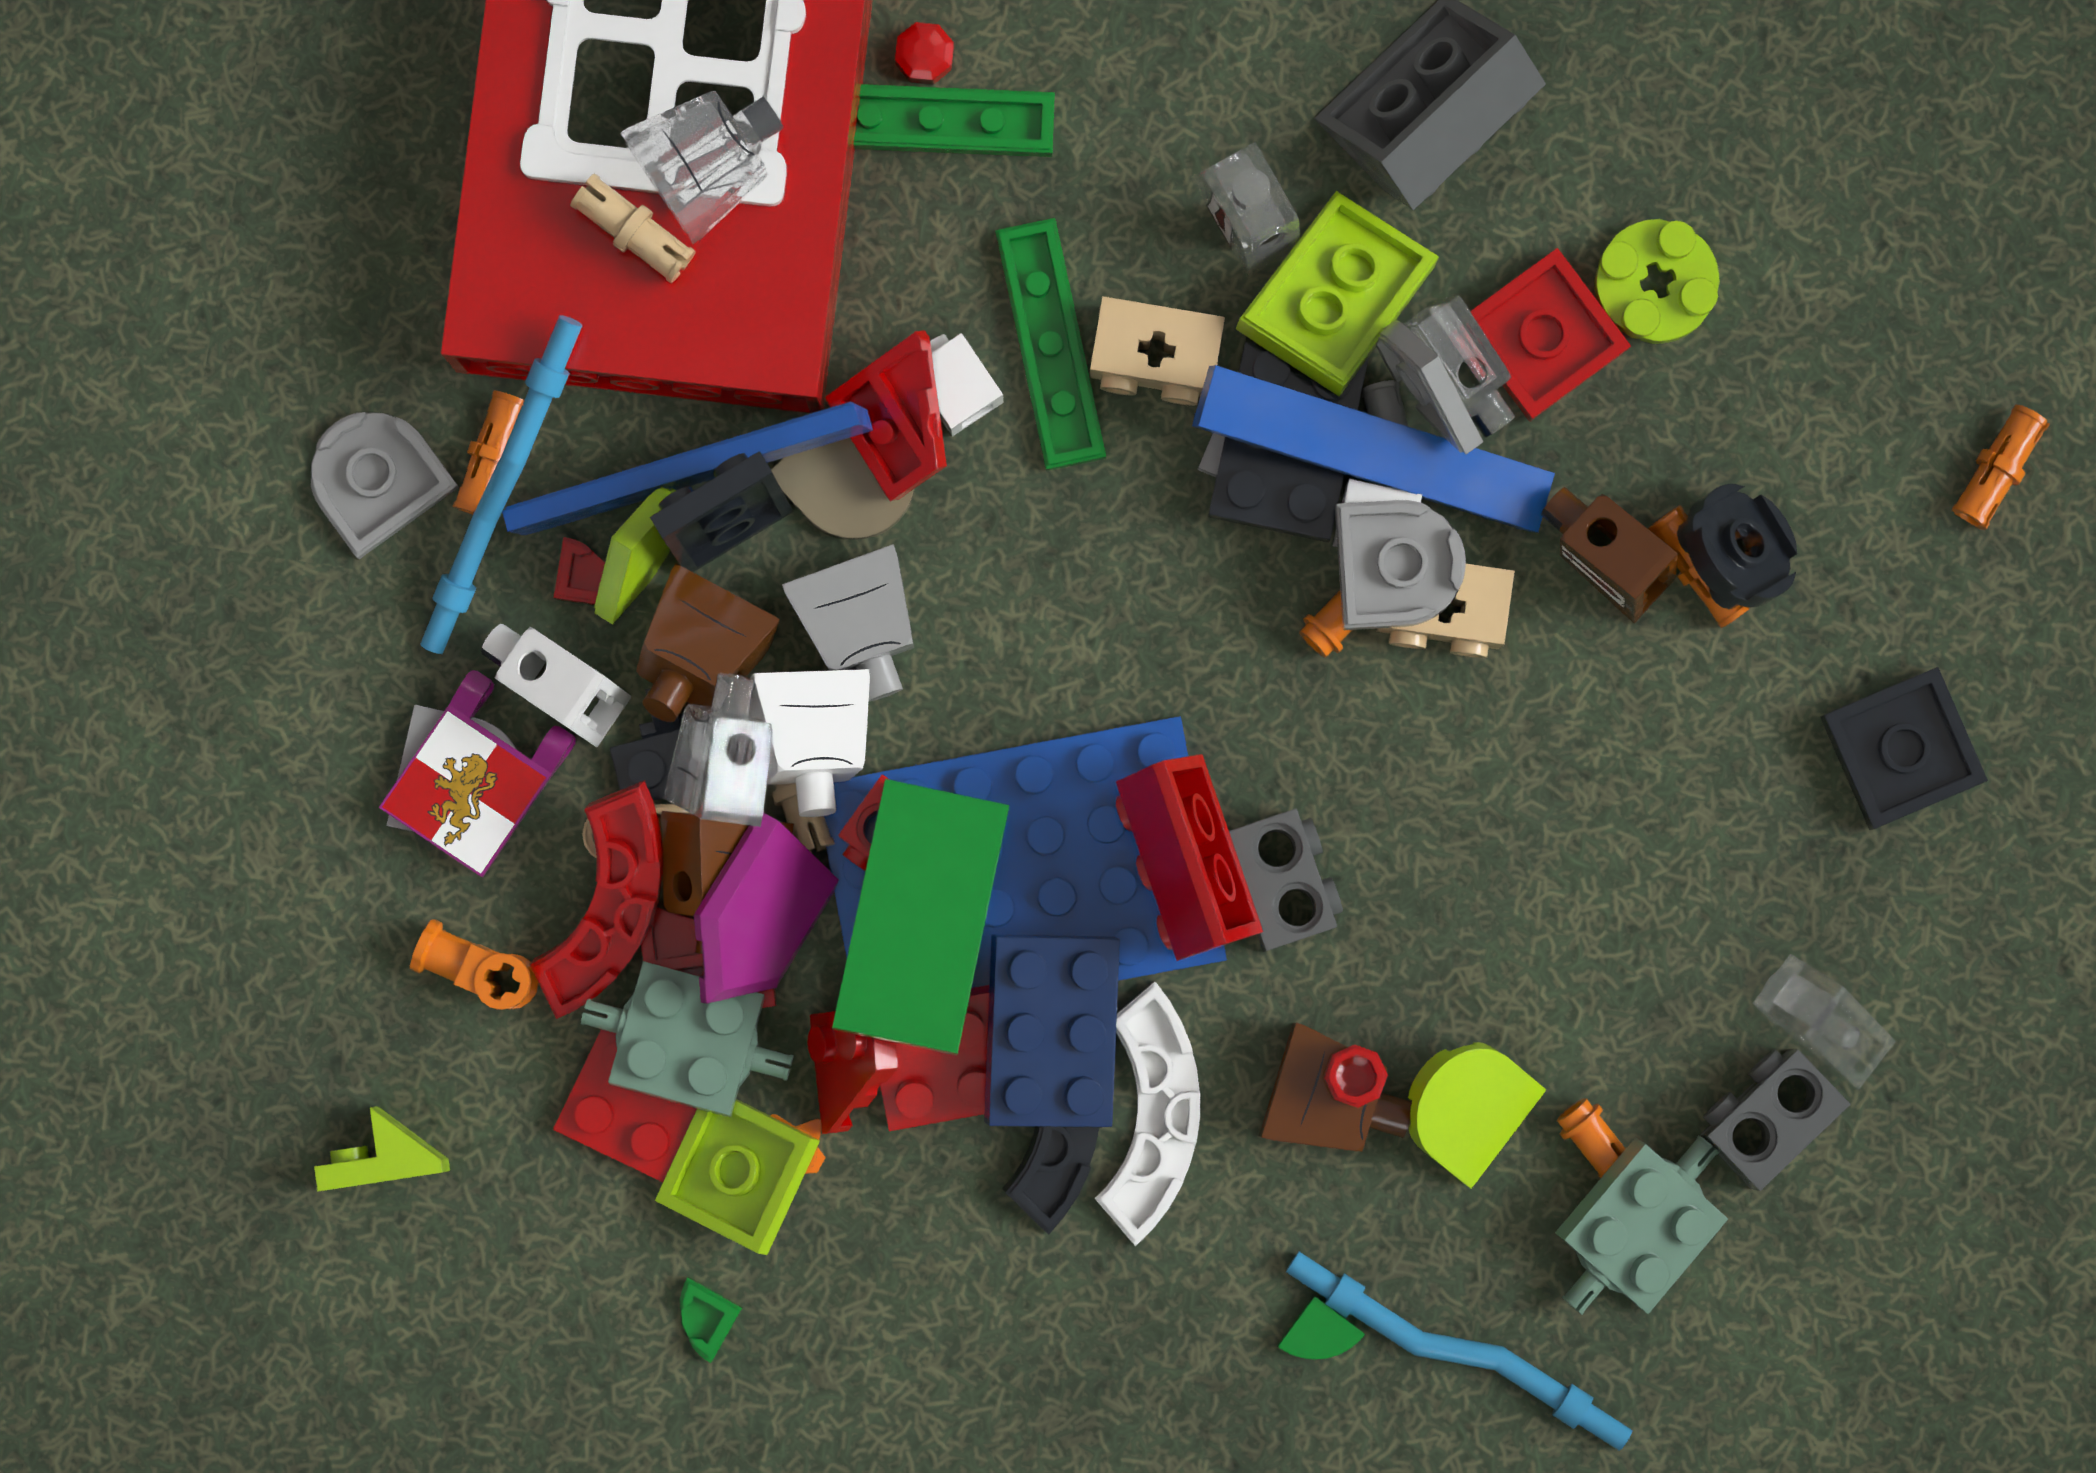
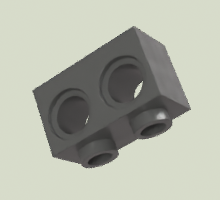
(1300, 874)
(1783, 1132)

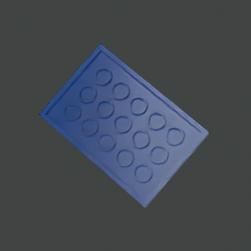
(1063, 848)

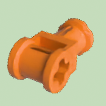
(473, 967)

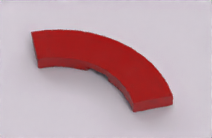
(622, 905)

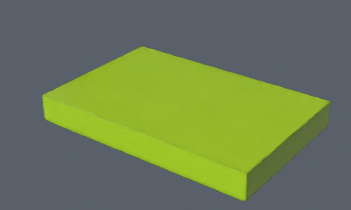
(1337, 293)

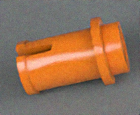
(1325, 629)
(1591, 1134)

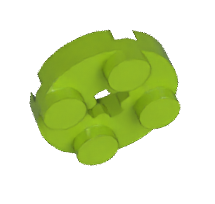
(1671, 248)

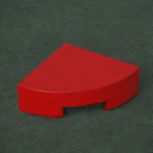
(578, 573)

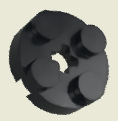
(1711, 539)

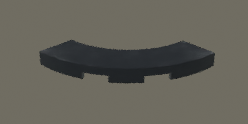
(1052, 1172)

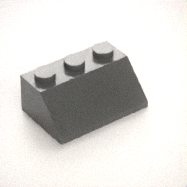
(1432, 100)

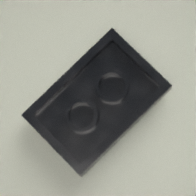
(1271, 488)
(722, 512)

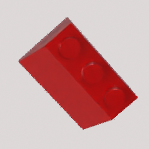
(1187, 856)

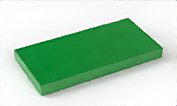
(920, 917)

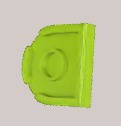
(632, 559)
(1469, 1107)

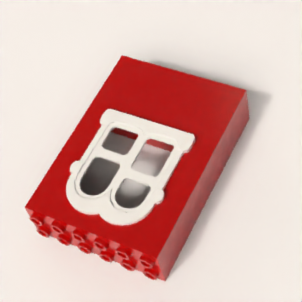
(761, 291)

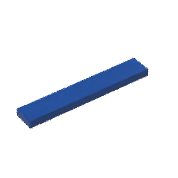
(1371, 448)
(685, 469)

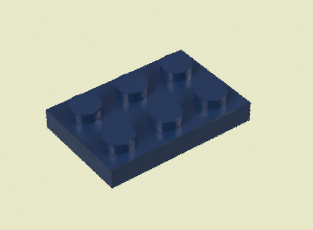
(1051, 1030)

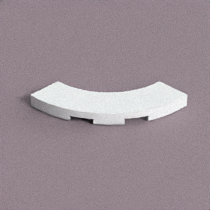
(1165, 1114)

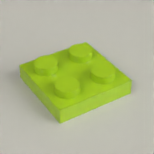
(738, 1174)

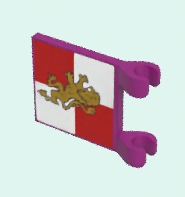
(470, 786)

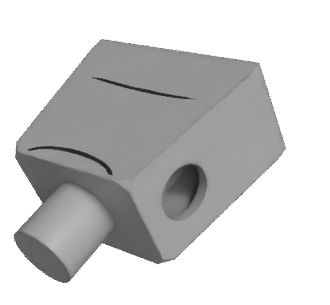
(857, 616)

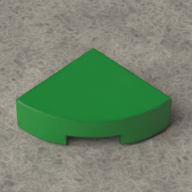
(706, 1317)
(1319, 1333)

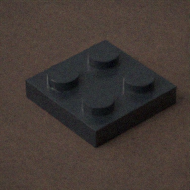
(1903, 748)

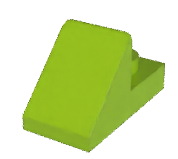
(398, 1156)

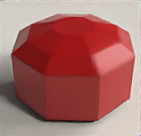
(924, 53)
(1355, 1076)

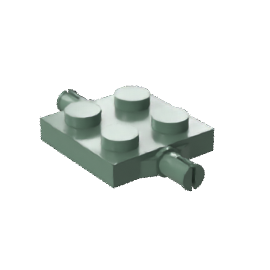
(685, 1047)
(1641, 1225)

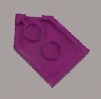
(759, 912)

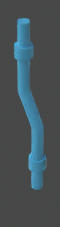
(544, 381)
(1569, 1404)

